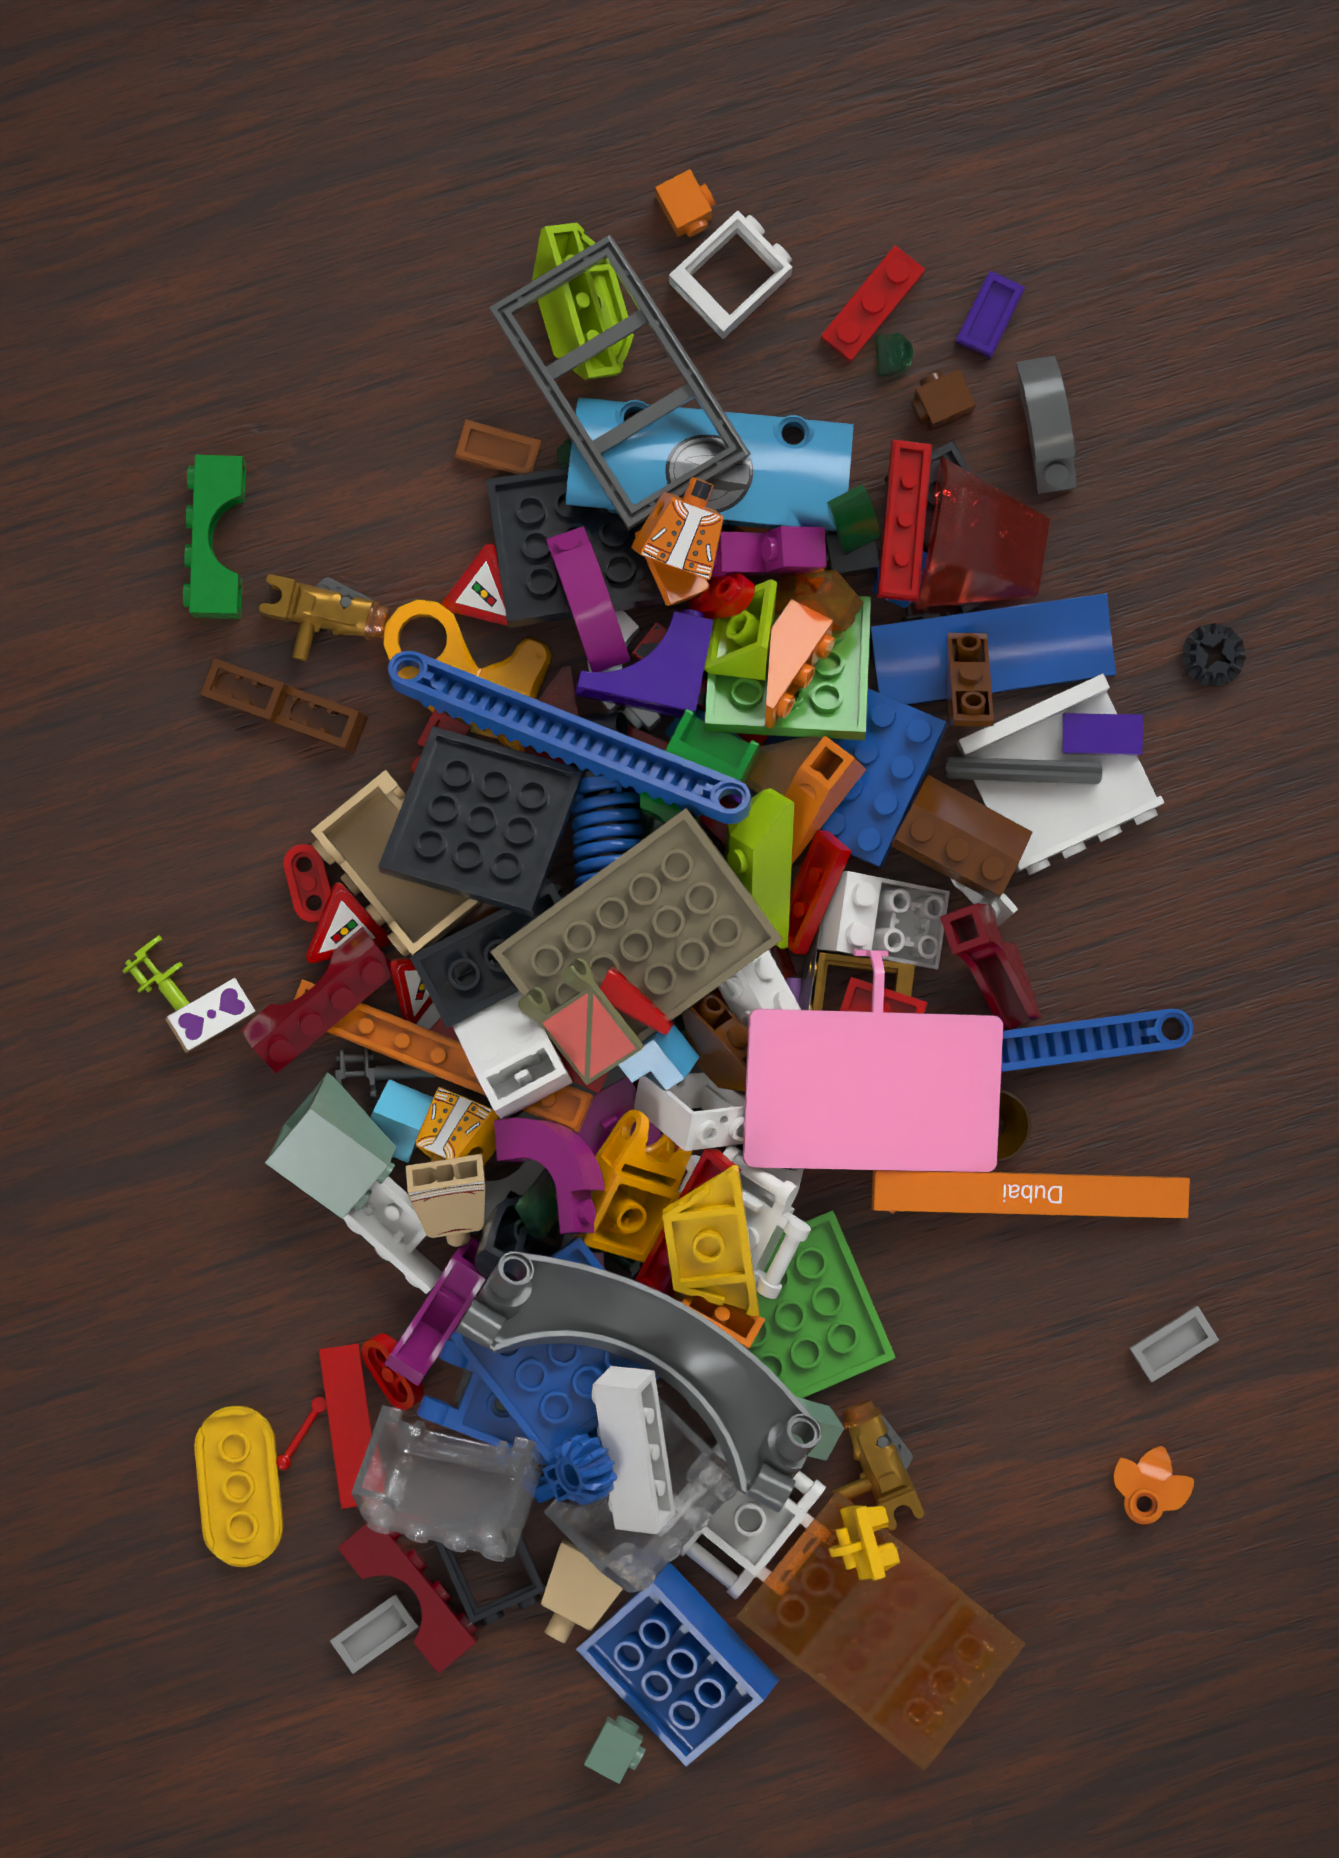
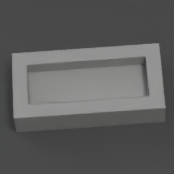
(1173, 1344)
(374, 1633)

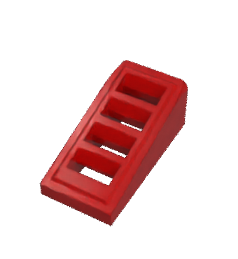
(632, 1002)

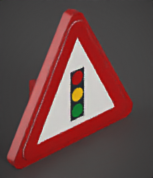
(479, 589)
(338, 922)
(410, 990)

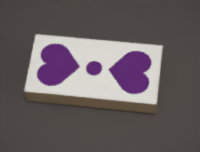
(210, 1015)

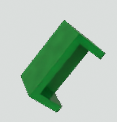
(713, 749)

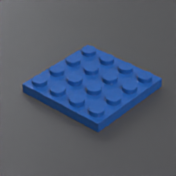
(896, 757)
(547, 1384)

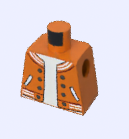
(682, 530)

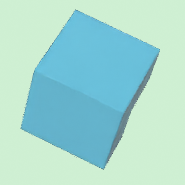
(401, 1116)

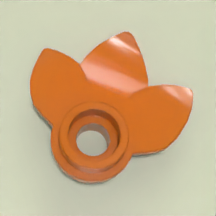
(1152, 1479)

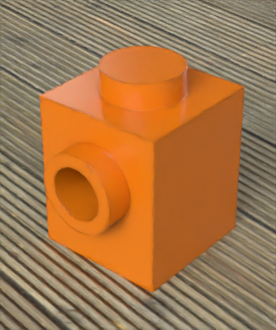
(685, 204)

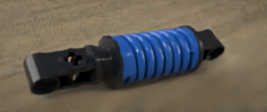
(603, 813)

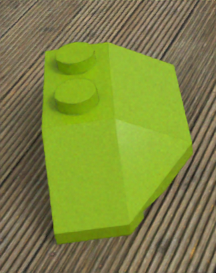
(582, 305)
(762, 856)

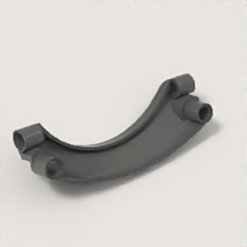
(716, 1374)

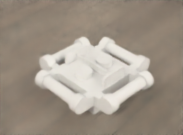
(767, 1219)
(751, 1533)

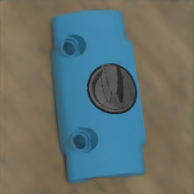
(768, 490)

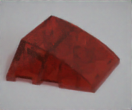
(980, 543)

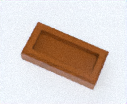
(497, 449)

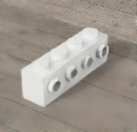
(636, 1443)

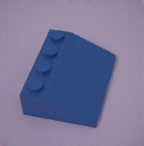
(678, 1665)

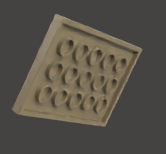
(658, 914)

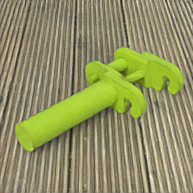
(164, 981)

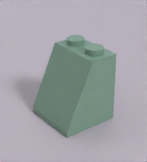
(332, 1149)

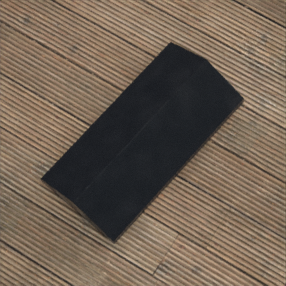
(463, 971)

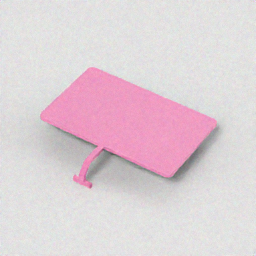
(872, 1088)

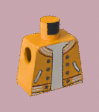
(457, 1128)

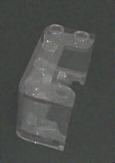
(447, 1487)
(633, 1558)

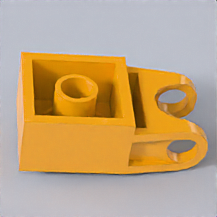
(637, 1188)

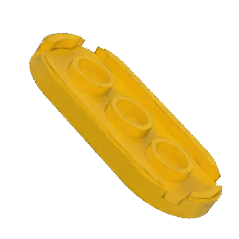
(238, 1486)

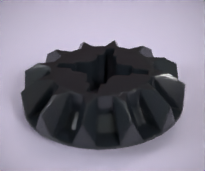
(1195, 657)

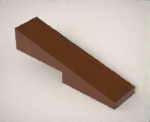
(284, 705)

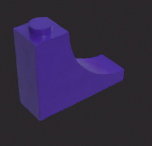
(665, 679)

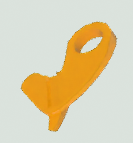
(519, 672)

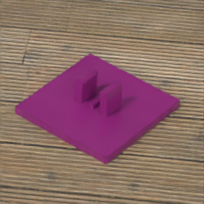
(606, 1112)

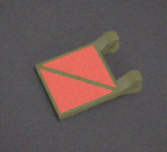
(585, 1026)

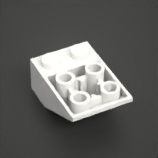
(885, 916)
(511, 1056)

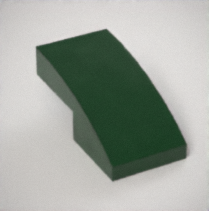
(853, 519)

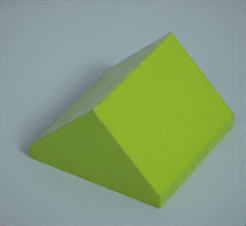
(742, 642)

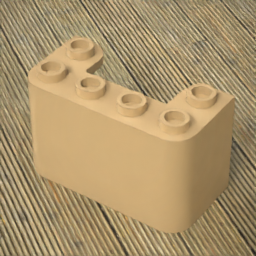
(357, 839)

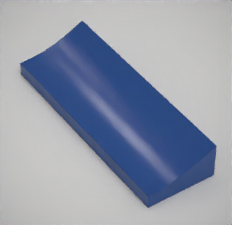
(1025, 646)

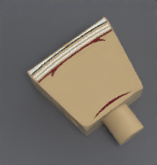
(448, 1197)

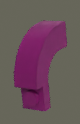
(588, 599)
(566, 1159)

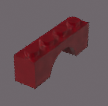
(288, 1029)
(443, 1631)

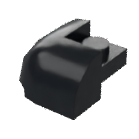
(507, 1233)

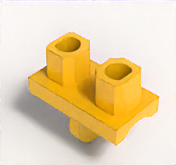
(859, 1544)

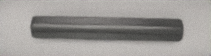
(1023, 770)

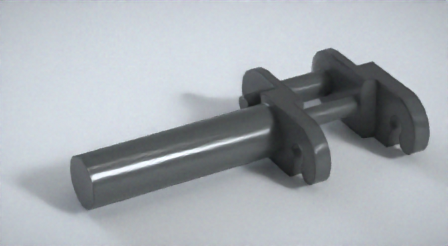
(379, 1073)

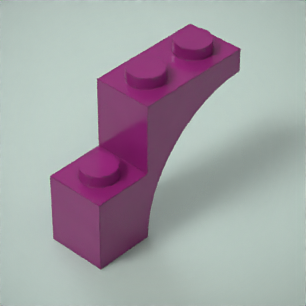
(773, 552)
(438, 1315)

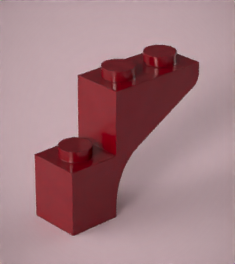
(994, 964)

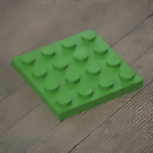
(828, 707)
(823, 1317)

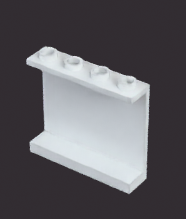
(1061, 812)

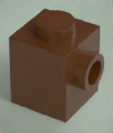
(942, 399)

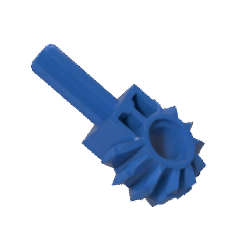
(577, 1472)

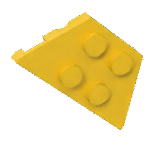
(712, 1243)

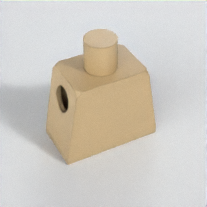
(576, 1593)

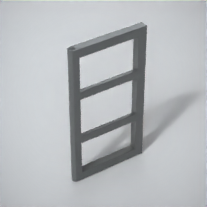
(648, 314)

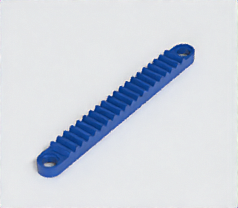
(569, 738)
(1091, 1039)

